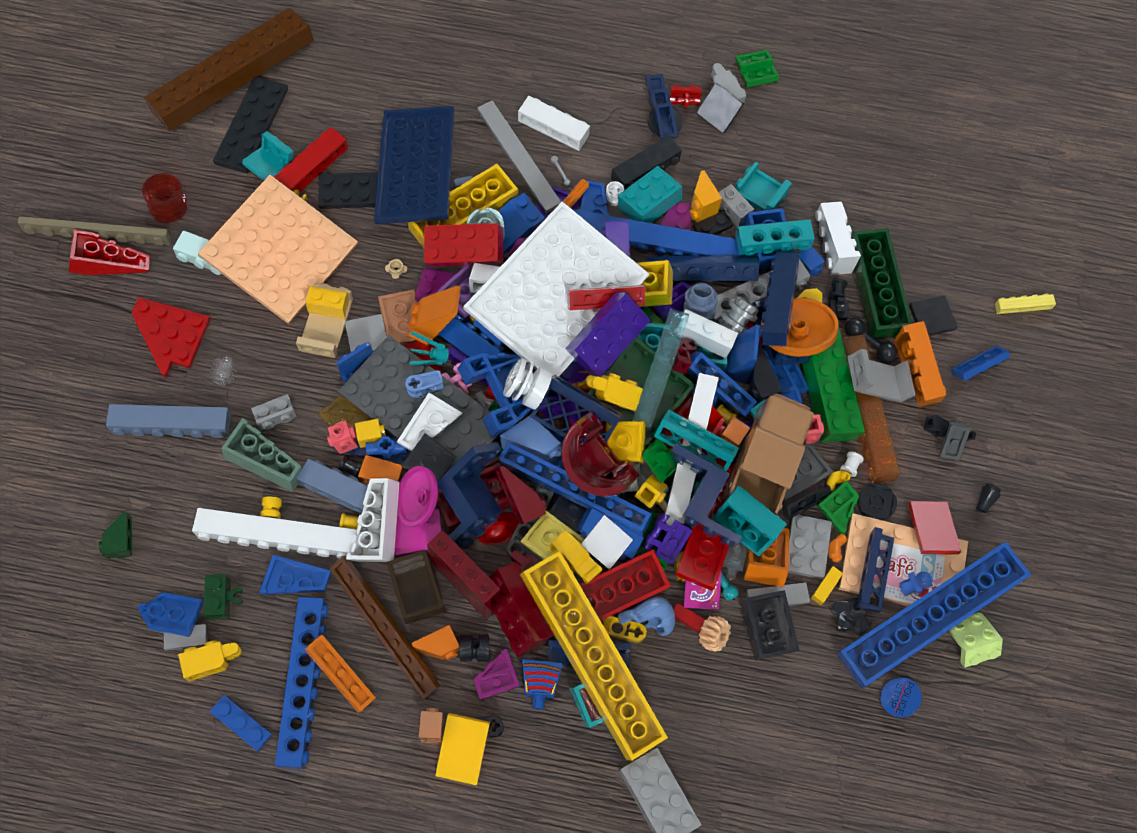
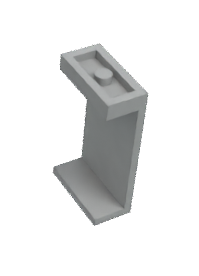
(880, 379)

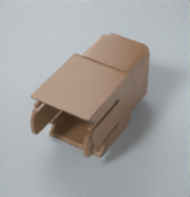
(771, 451)

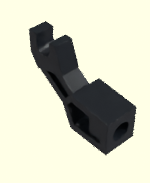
(938, 427)

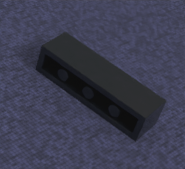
(660, 154)

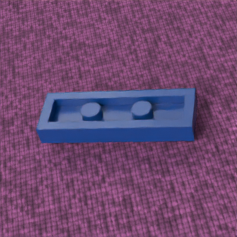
(980, 362)
(241, 723)

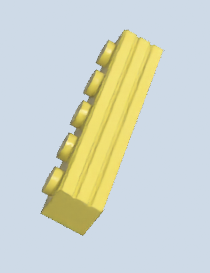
(1025, 303)

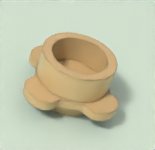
(396, 263)

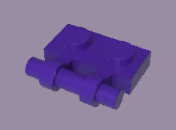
(672, 542)

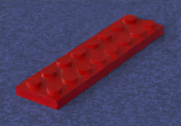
(704, 554)

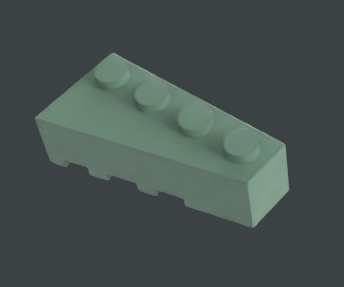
(260, 456)

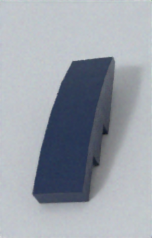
(661, 106)

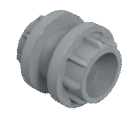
(739, 315)

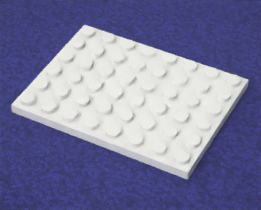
(529, 293)

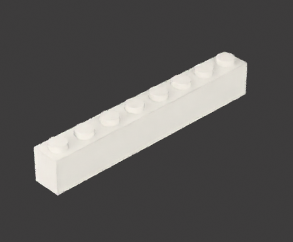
(273, 533)

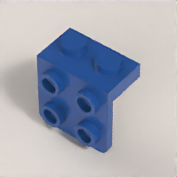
(350, 363)

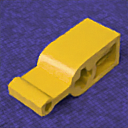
(575, 556)

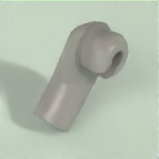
(483, 400)

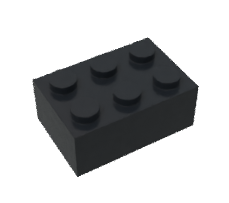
(770, 625)

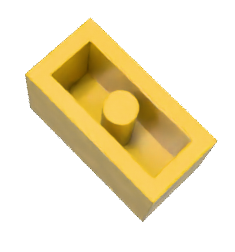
(327, 302)

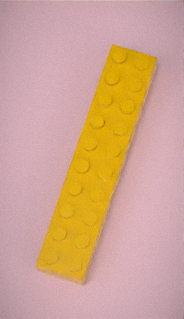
(593, 656)

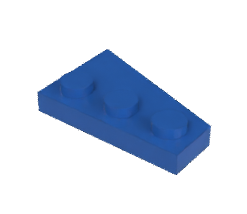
(594, 199)
(293, 577)

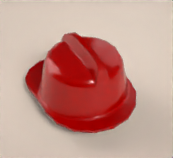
(501, 530)

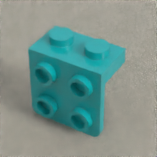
(269, 158)

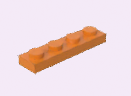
(340, 673)

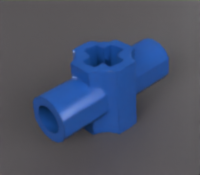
(377, 448)

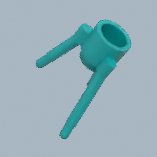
(438, 354)

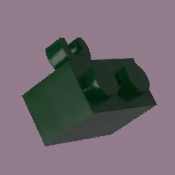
(218, 597)

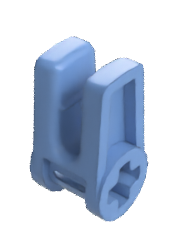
(425, 383)

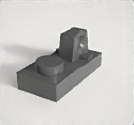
(954, 440)

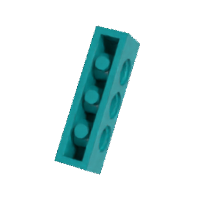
(765, 233)

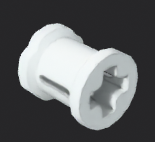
(852, 463)

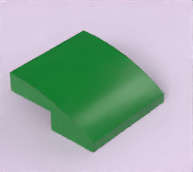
(757, 68)

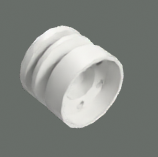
(531, 385)

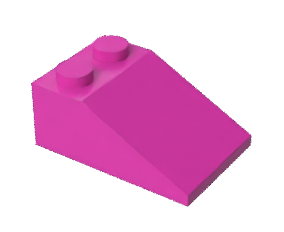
(415, 539)

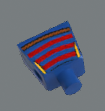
(540, 681)

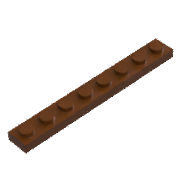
(385, 627)

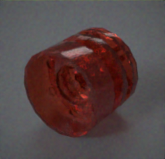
(164, 197)

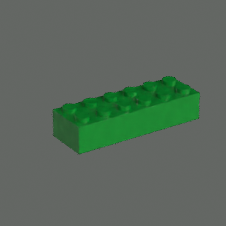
(833, 393)

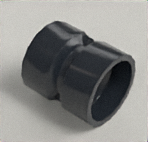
(467, 650)

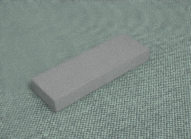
(795, 593)

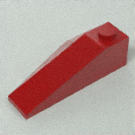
(98, 256)

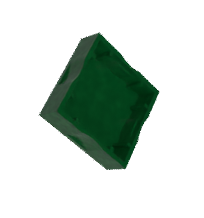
(634, 366)

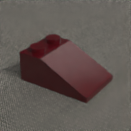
(522, 499)

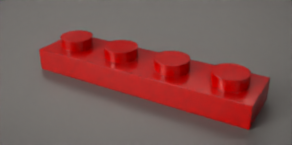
(597, 297)

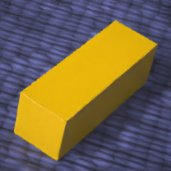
(827, 585)

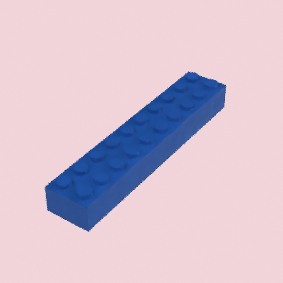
(933, 615)

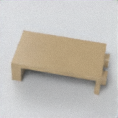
(322, 332)

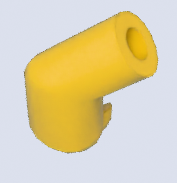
(837, 478)

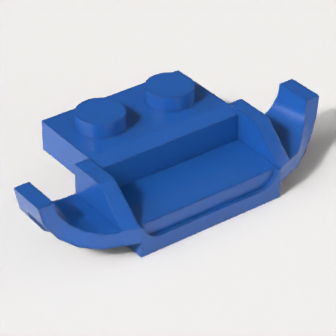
(790, 380)

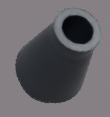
(988, 496)

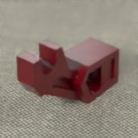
(682, 360)

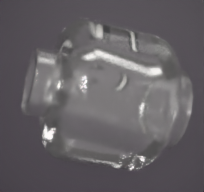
(223, 371)

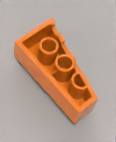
(916, 348)

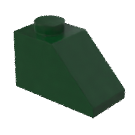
(117, 538)

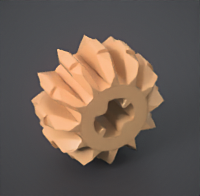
(714, 633)

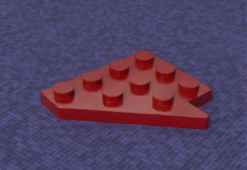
(170, 333)

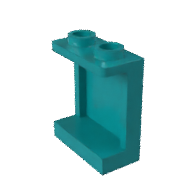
(761, 190)

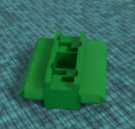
(659, 460)

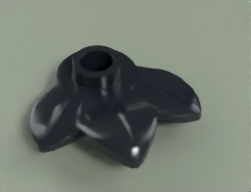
(850, 618)

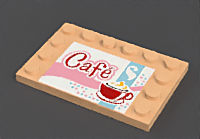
(904, 559)

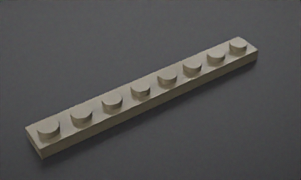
(106, 231)

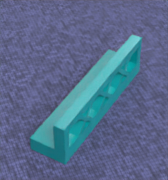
(697, 437)

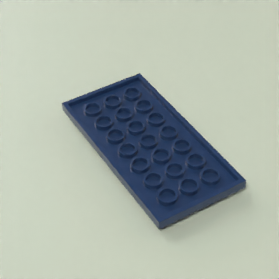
(415, 165)

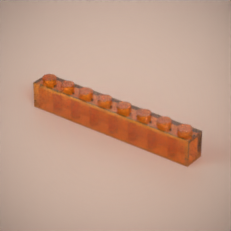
(876, 438)

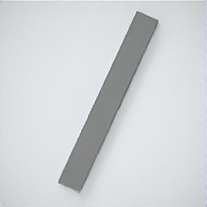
(519, 157)

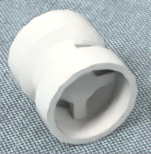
(612, 191)

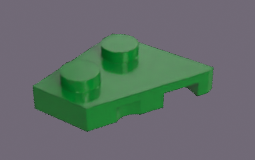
(839, 506)

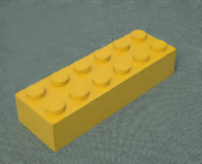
(486, 190)

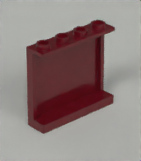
(462, 573)

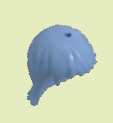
(655, 610)

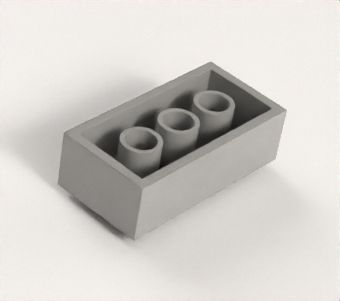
(659, 795)

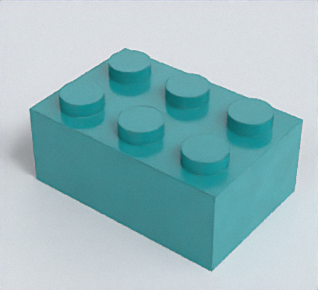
(650, 196)
(750, 520)

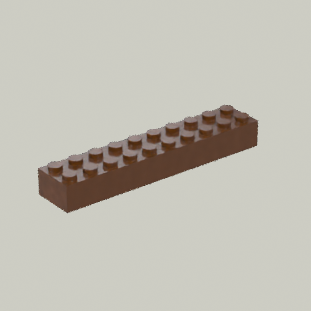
(229, 69)

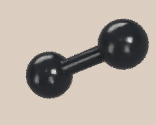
(885, 351)

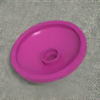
(417, 496)

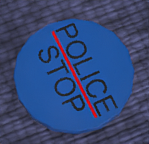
(901, 697)

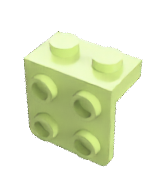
(977, 640)

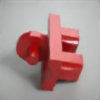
(685, 95)

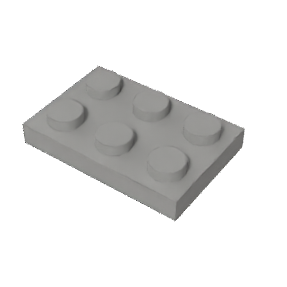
(809, 546)

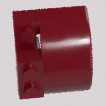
(593, 460)

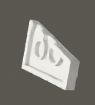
(430, 418)

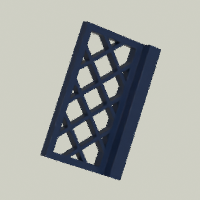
(581, 399)

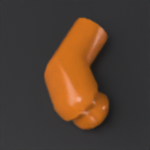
(834, 549)

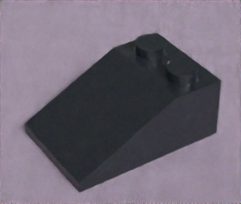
(762, 380)

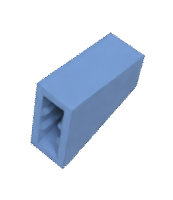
(534, 439)

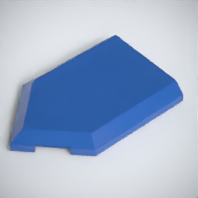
(171, 613)

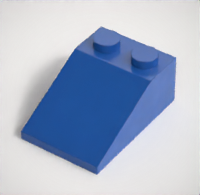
(519, 219)
(743, 355)

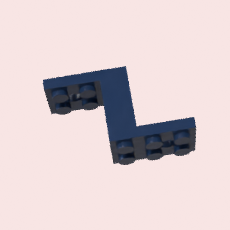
(705, 495)
(470, 496)

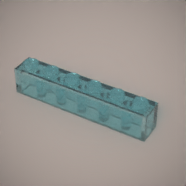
(661, 366)

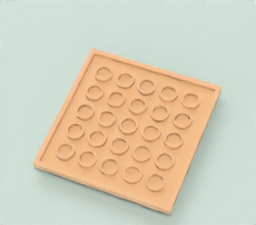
(277, 248)

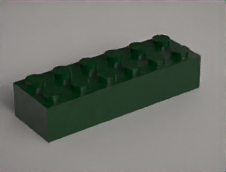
(880, 284)

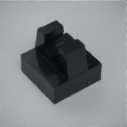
(840, 308)

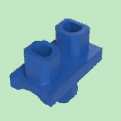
(916, 583)

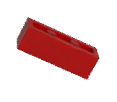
(688, 618)

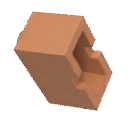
(431, 726)

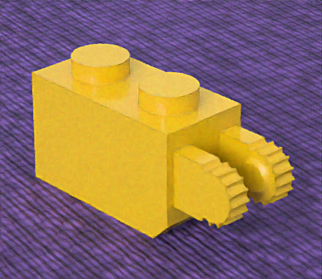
(615, 391)
(207, 659)

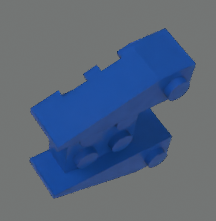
(495, 370)

